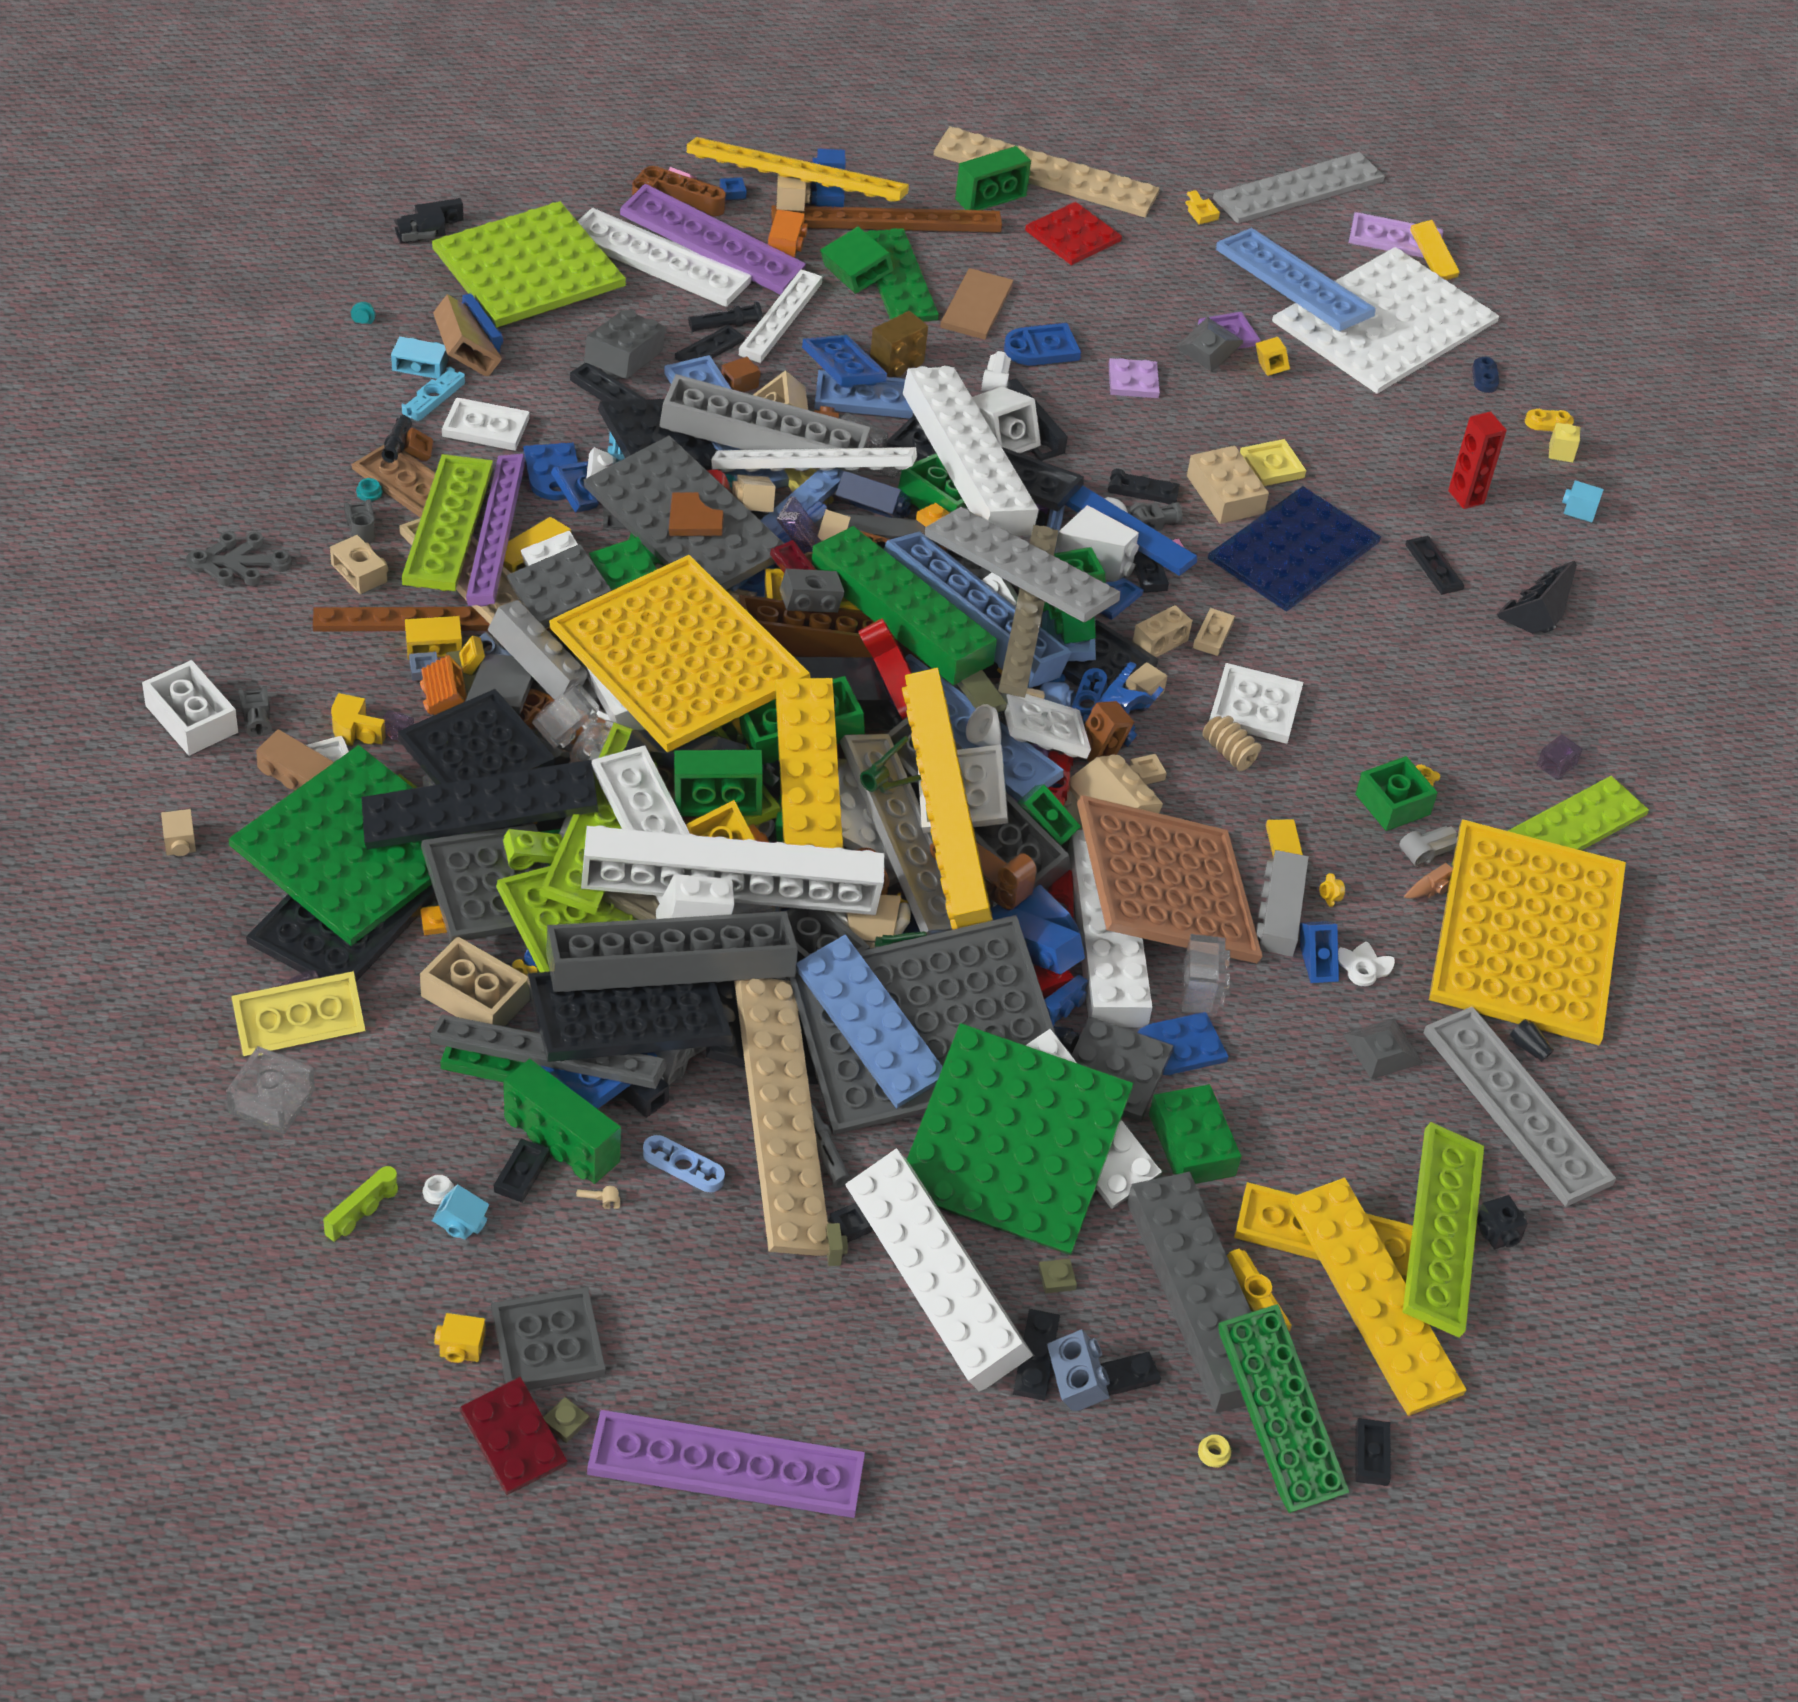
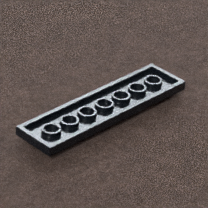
(1045, 483)
(479, 804)

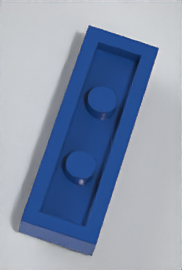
(485, 321)

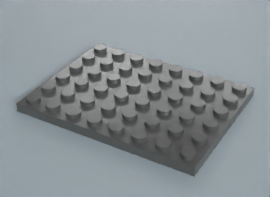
(938, 981)

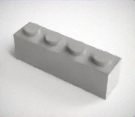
(536, 649)
(1283, 903)

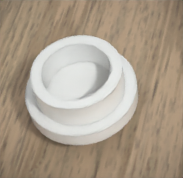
(436, 1188)

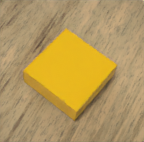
(472, 655)

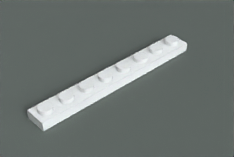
(814, 458)

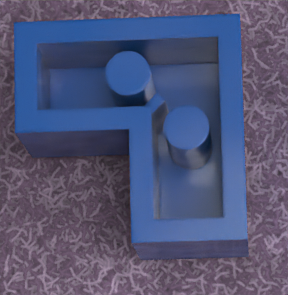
(828, 196)

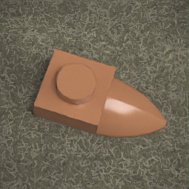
(1432, 883)

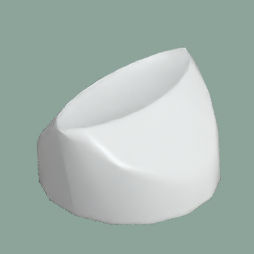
(984, 727)

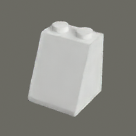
(1010, 418)
(1110, 540)
(696, 897)

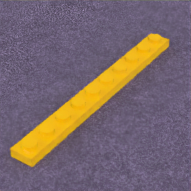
(790, 167)

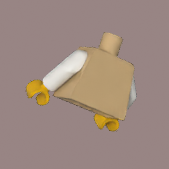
(890, 919)

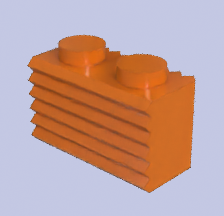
(442, 685)

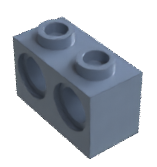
(1073, 1372)

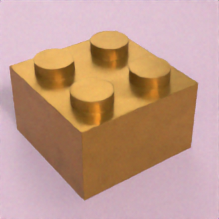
(899, 344)

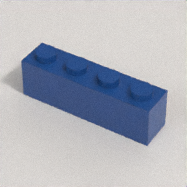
(1047, 943)

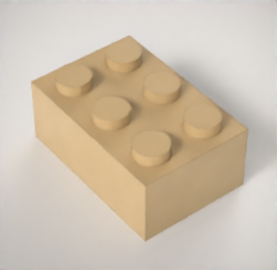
(1227, 484)
(474, 984)

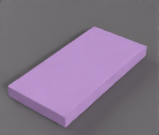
(1384, 234)

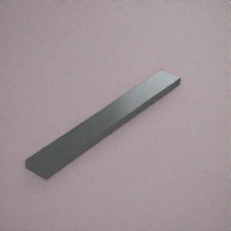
(522, 1045)

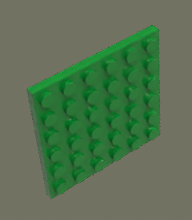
(318, 852)
(1017, 1137)

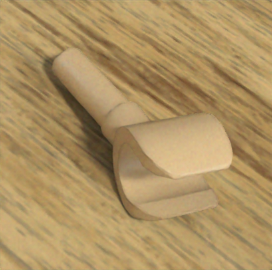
(608, 1195)

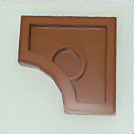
(692, 517)

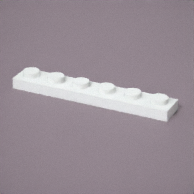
(780, 316)

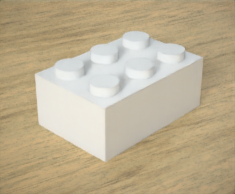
(190, 707)

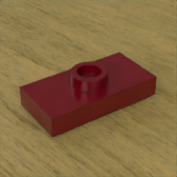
(790, 557)

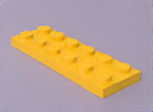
(1270, 1222)

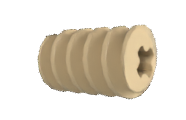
(1232, 741)

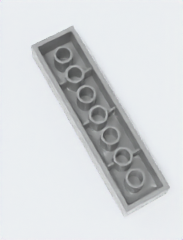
(753, 421)

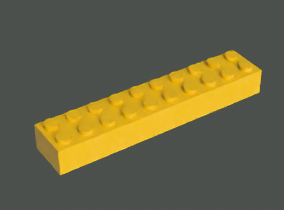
(946, 800)

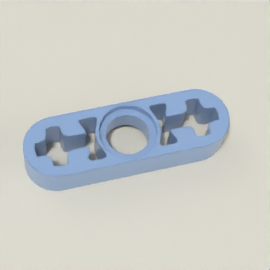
(682, 1153)

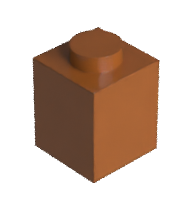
(741, 374)

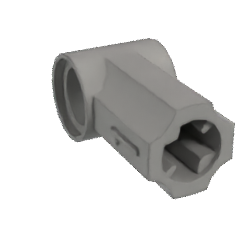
(1426, 846)

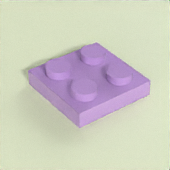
(1133, 378)

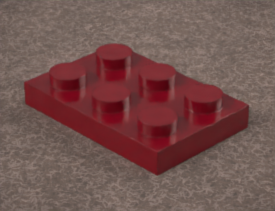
(513, 1436)

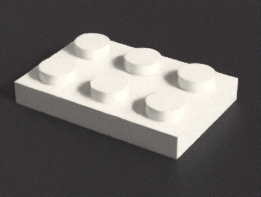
(485, 424)

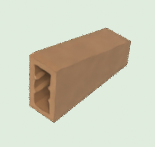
(465, 337)

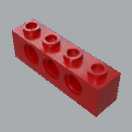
(1477, 460)

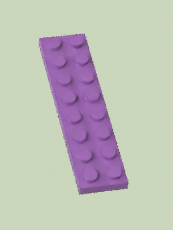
(711, 238)
(726, 1463)

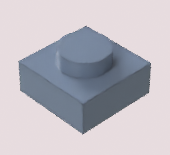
(418, 661)

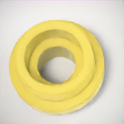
(1214, 1442)

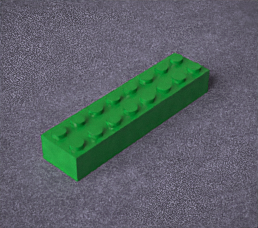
(909, 606)

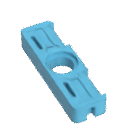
(424, 404)

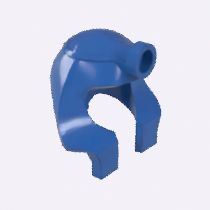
(1129, 699)

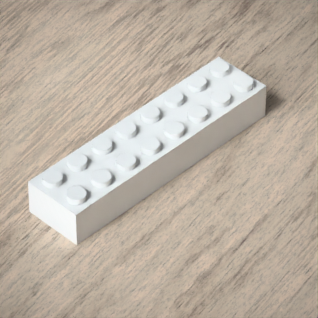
(1113, 961)
(939, 1271)

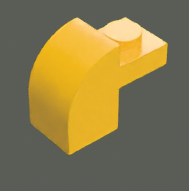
(351, 721)

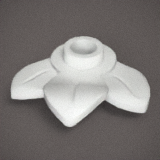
(1365, 961)

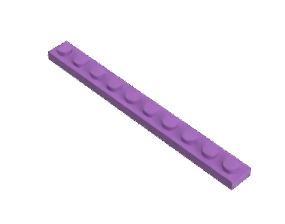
(495, 530)

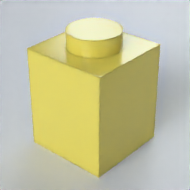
(1564, 442)

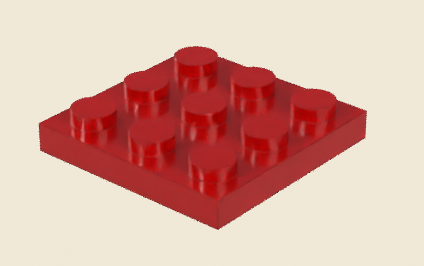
(1073, 233)

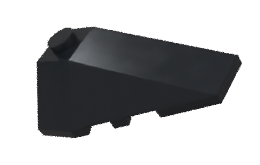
(1542, 603)
(660, 756)

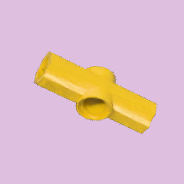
(1253, 1283)

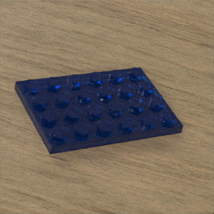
(1294, 548)

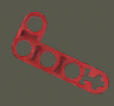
(888, 659)

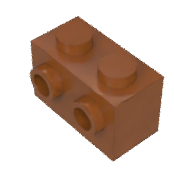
(1107, 729)

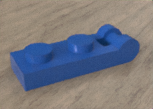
(1066, 998)

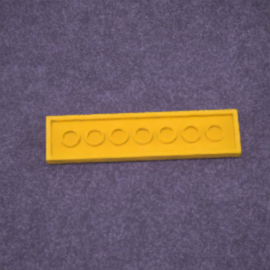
(808, 762)
(1375, 1297)

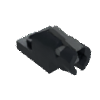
(428, 220)

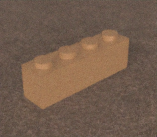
(289, 760)

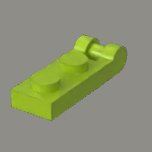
(360, 1203)

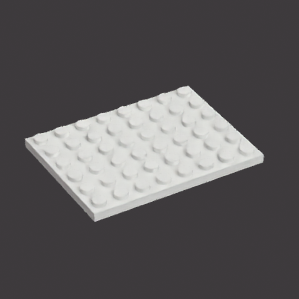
(1412, 325)

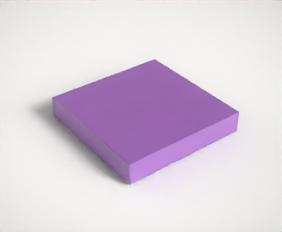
(1239, 326)

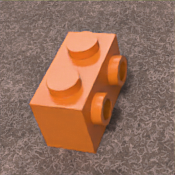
(788, 232)

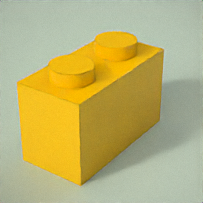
(433, 635)

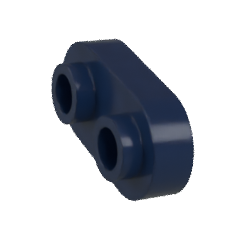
(1485, 374)

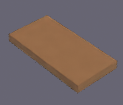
(976, 303)
(403, 480)

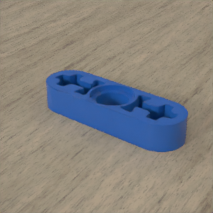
(1084, 690)

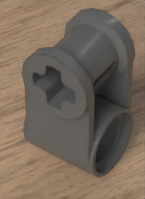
(360, 520)

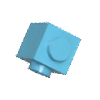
(1582, 501)
(461, 1213)

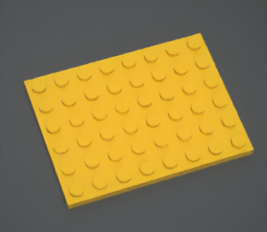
(677, 652)
(1529, 932)

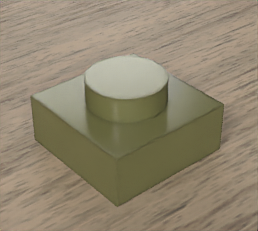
(837, 1244)
(1057, 1276)
(566, 1419)

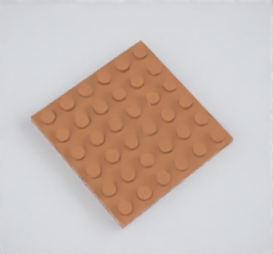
(1166, 877)

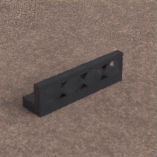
(1049, 431)

